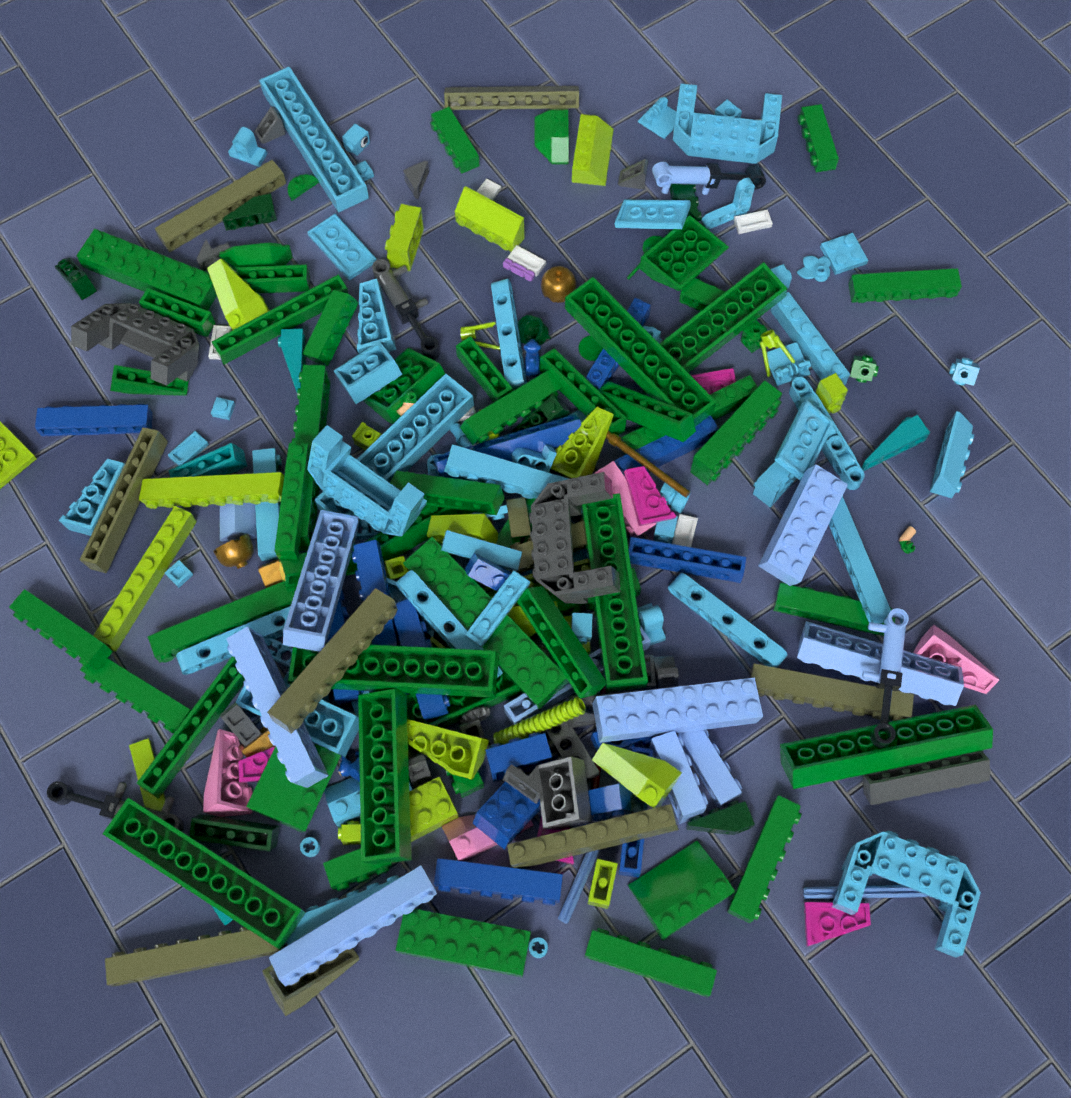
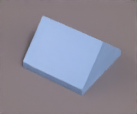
(237, 521)

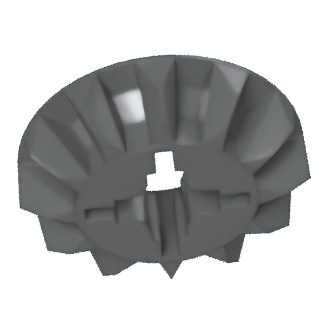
(478, 712)

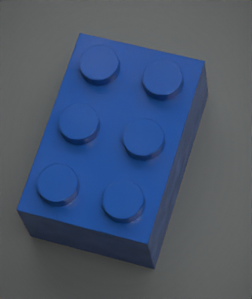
(520, 753)
(505, 815)

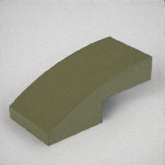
(518, 517)

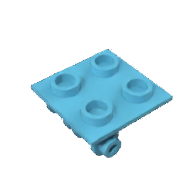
(659, 118)
(783, 369)

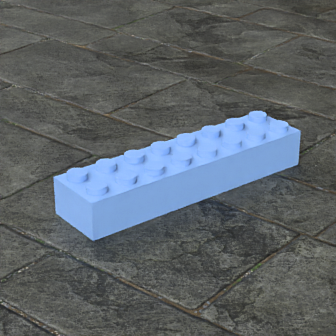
(321, 581)
(855, 654)
(267, 686)
(677, 709)

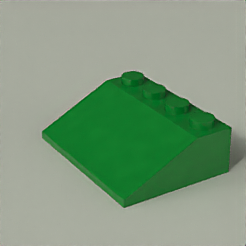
(682, 255)
(418, 375)
(285, 800)
(681, 890)

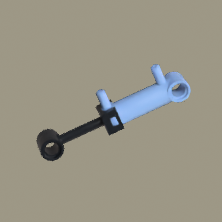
(707, 176)
(890, 670)

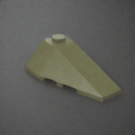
(308, 986)

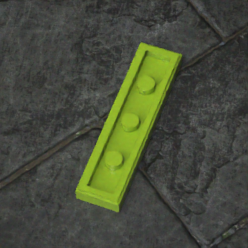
(142, 758)

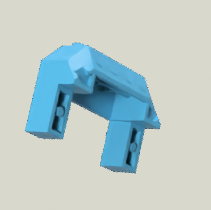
(726, 136)
(361, 488)
(917, 869)

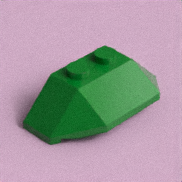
(553, 135)
(257, 255)

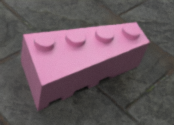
(619, 485)

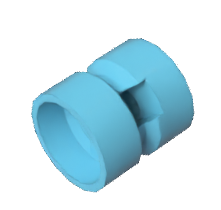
(674, 499)

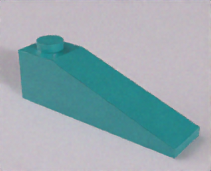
(293, 344)
(907, 435)
(218, 462)

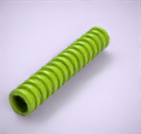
(541, 721)

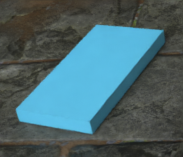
(653, 214)
(342, 247)
(804, 440)

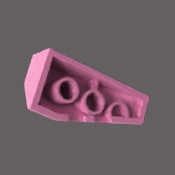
(942, 647)
(223, 792)
(467, 839)

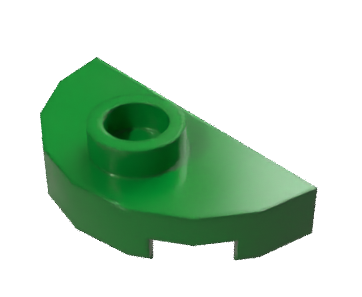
(300, 185)

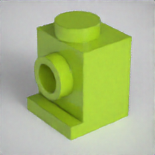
(361, 436)
(395, 568)
(350, 833)

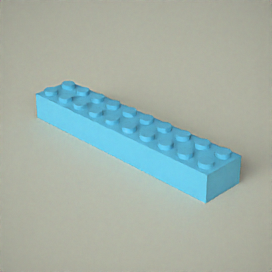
(314, 139)
(411, 434)

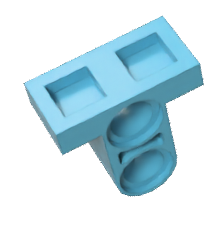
(246, 148)
(532, 458)
(651, 622)

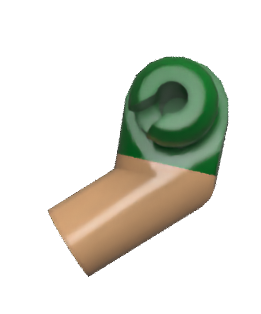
(409, 400)
(905, 542)

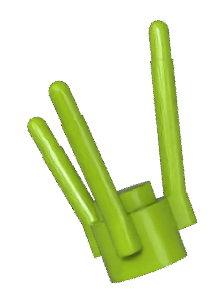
(471, 331)
(771, 340)

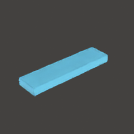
(466, 546)
(497, 608)

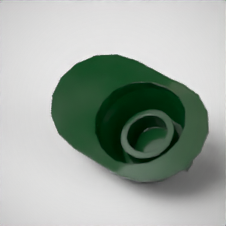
(533, 328)

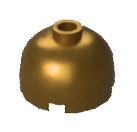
(558, 283)
(235, 552)

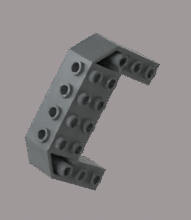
(168, 342)
(553, 539)

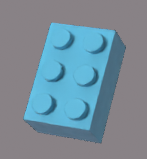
(367, 372)

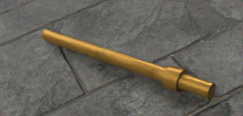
(615, 440)

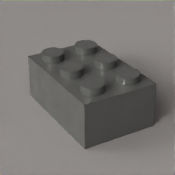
(564, 794)

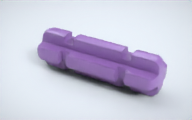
(519, 269)

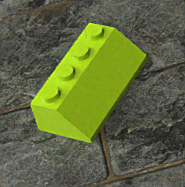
(592, 151)
(489, 219)

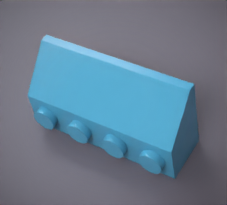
(952, 457)
(344, 801)

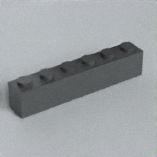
(926, 777)

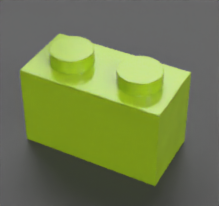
(831, 393)
(602, 883)

